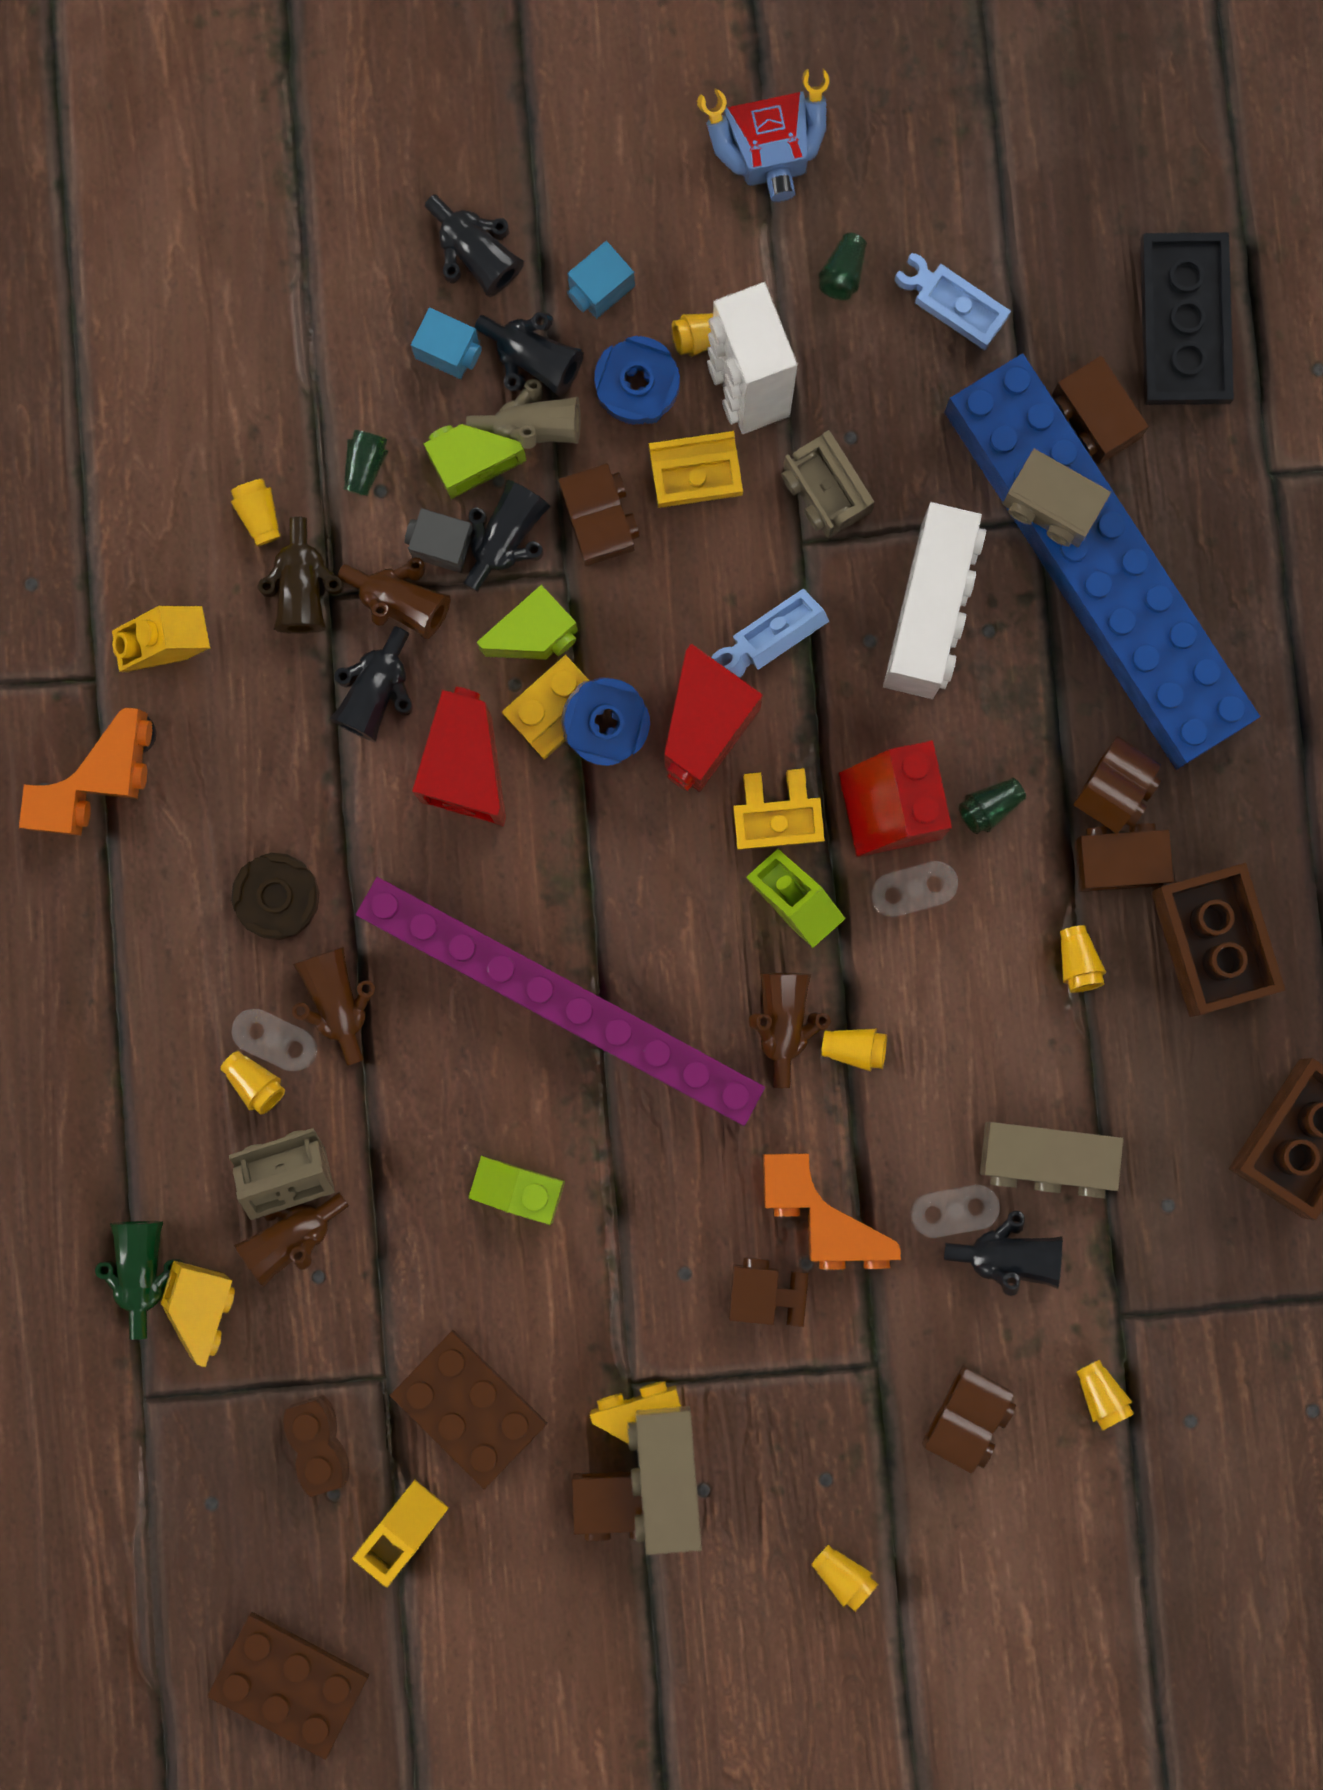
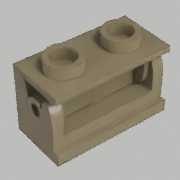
(827, 485)
(1055, 499)
(281, 1173)

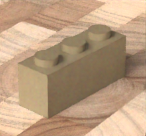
(1051, 1158)
(665, 1480)

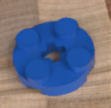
(648, 402)
(591, 700)

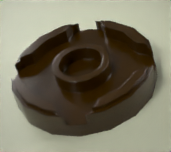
(275, 896)

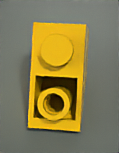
(160, 637)
(194, 1306)
(615, 1412)
(400, 1533)

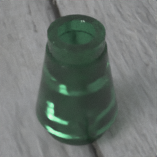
(843, 269)
(363, 461)
(990, 805)

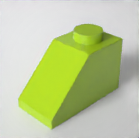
(470, 456)
(531, 630)
(796, 897)
(516, 1190)

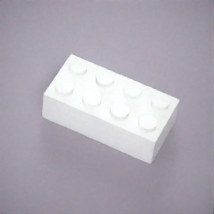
(751, 359)
(932, 601)

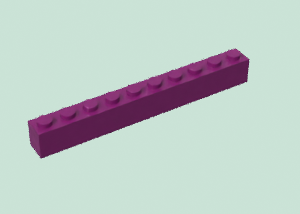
(560, 1001)

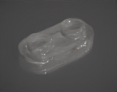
(914, 890)
(275, 1040)
(954, 1211)

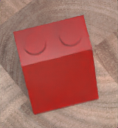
(707, 719)
(461, 760)
(895, 800)

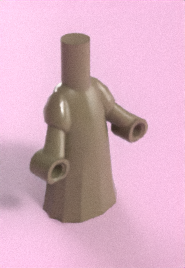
(534, 421)

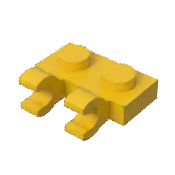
(778, 822)

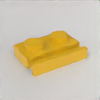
(696, 469)
(540, 707)

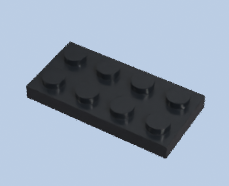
(1186, 318)

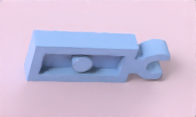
(955, 301)
(773, 633)

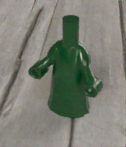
(137, 1282)

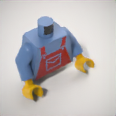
(770, 136)

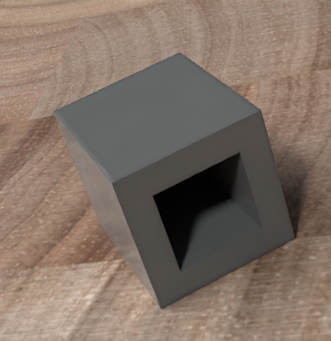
(439, 540)

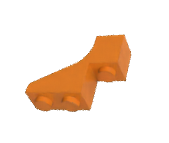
(109, 769)
(832, 1234)

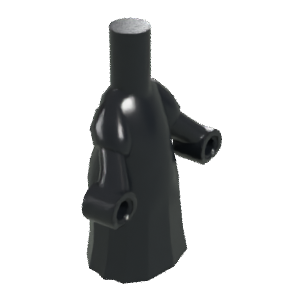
(465, 235)
(543, 358)
(508, 526)
(368, 698)
(1011, 1258)

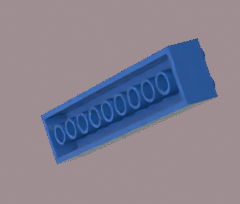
(1112, 576)

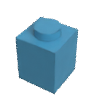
(600, 280)
(446, 344)

